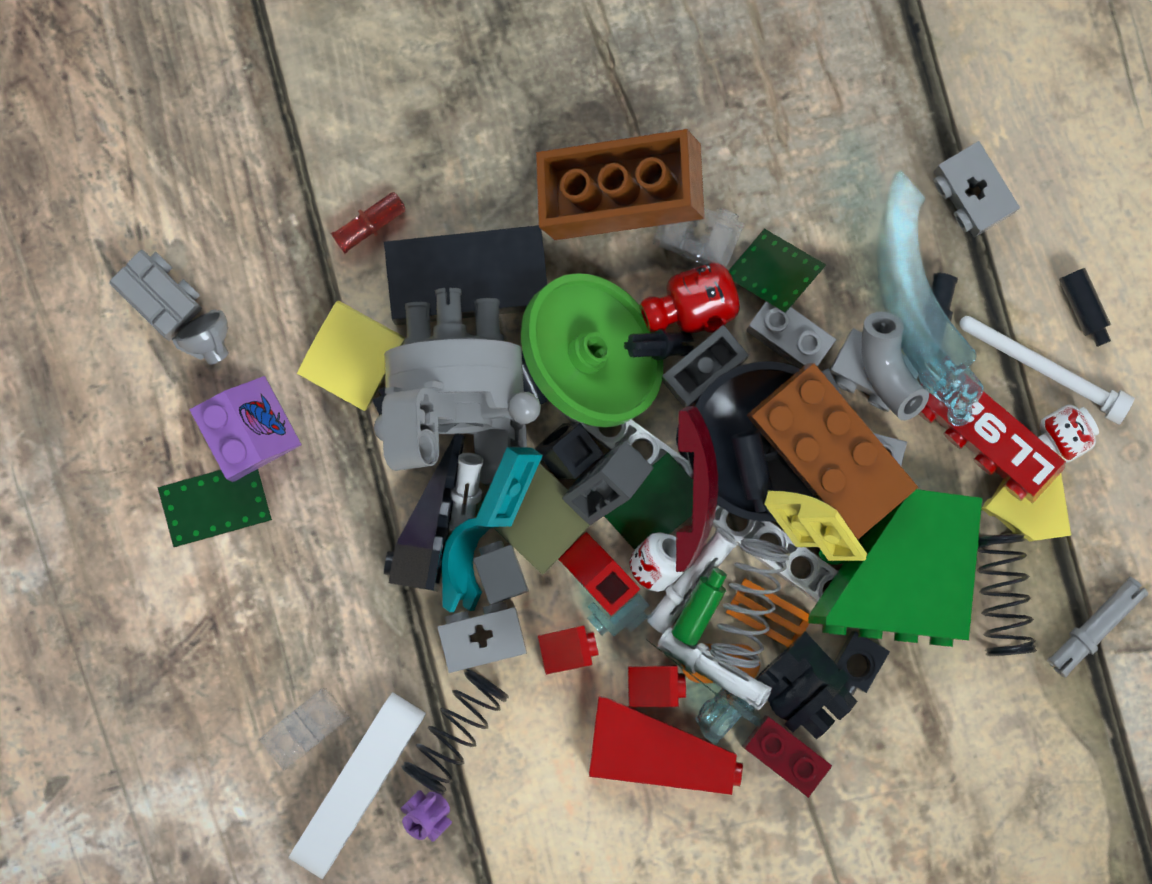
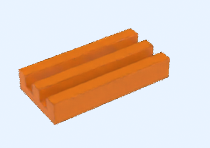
(797, 630)

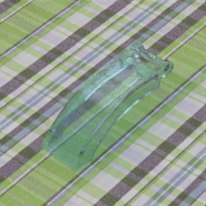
(928, 336)

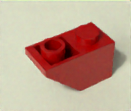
(599, 573)
(567, 649)
(655, 686)

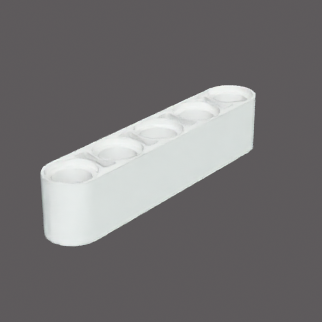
(357, 785)

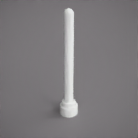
(1112, 403)

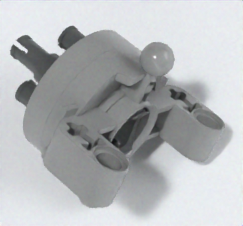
(453, 387)

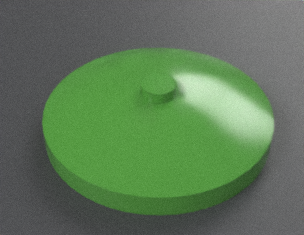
(577, 351)

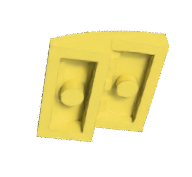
(349, 355)
(814, 524)

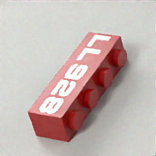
(1001, 446)

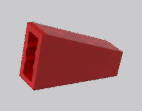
(652, 752)

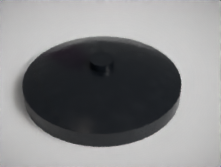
(724, 412)

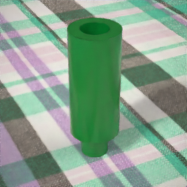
(700, 607)

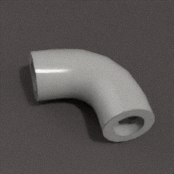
(886, 366)

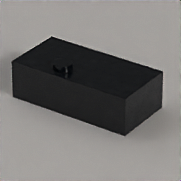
(482, 264)

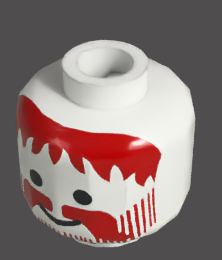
(1069, 432)
(655, 562)

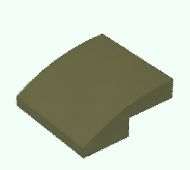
(544, 522)

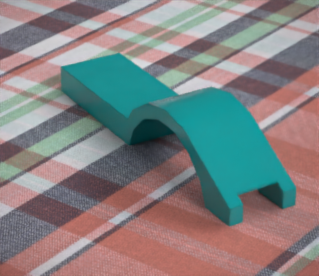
(497, 510)

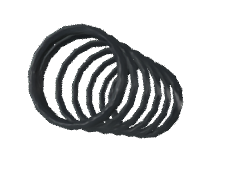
(1028, 647)
(430, 780)

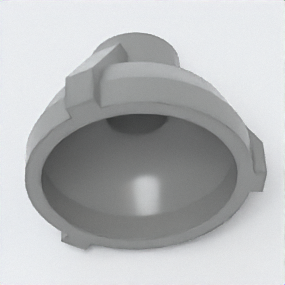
(204, 337)

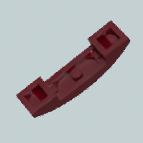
(695, 437)

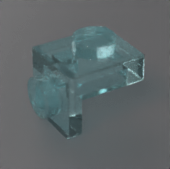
(629, 616)
(718, 717)

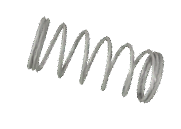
(759, 549)

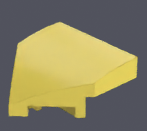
(1038, 521)

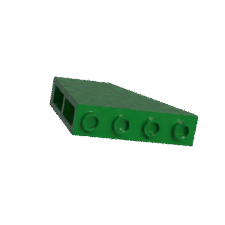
(913, 575)

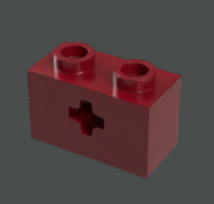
(787, 756)

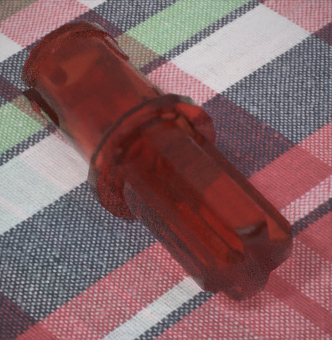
(368, 222)

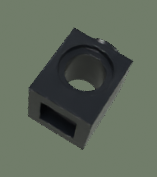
(569, 451)
(871, 651)

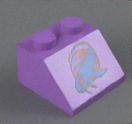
(245, 428)

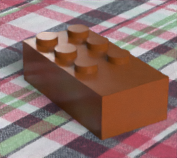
(620, 185)
(832, 449)

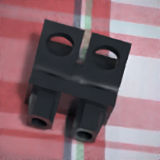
(803, 683)

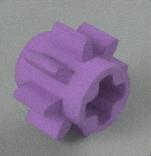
(426, 815)

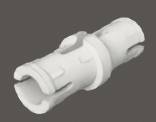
(468, 472)

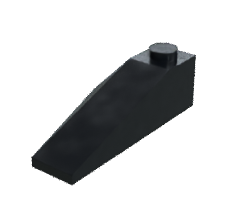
(423, 540)

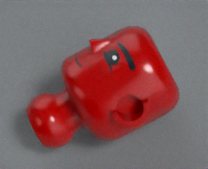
(694, 300)

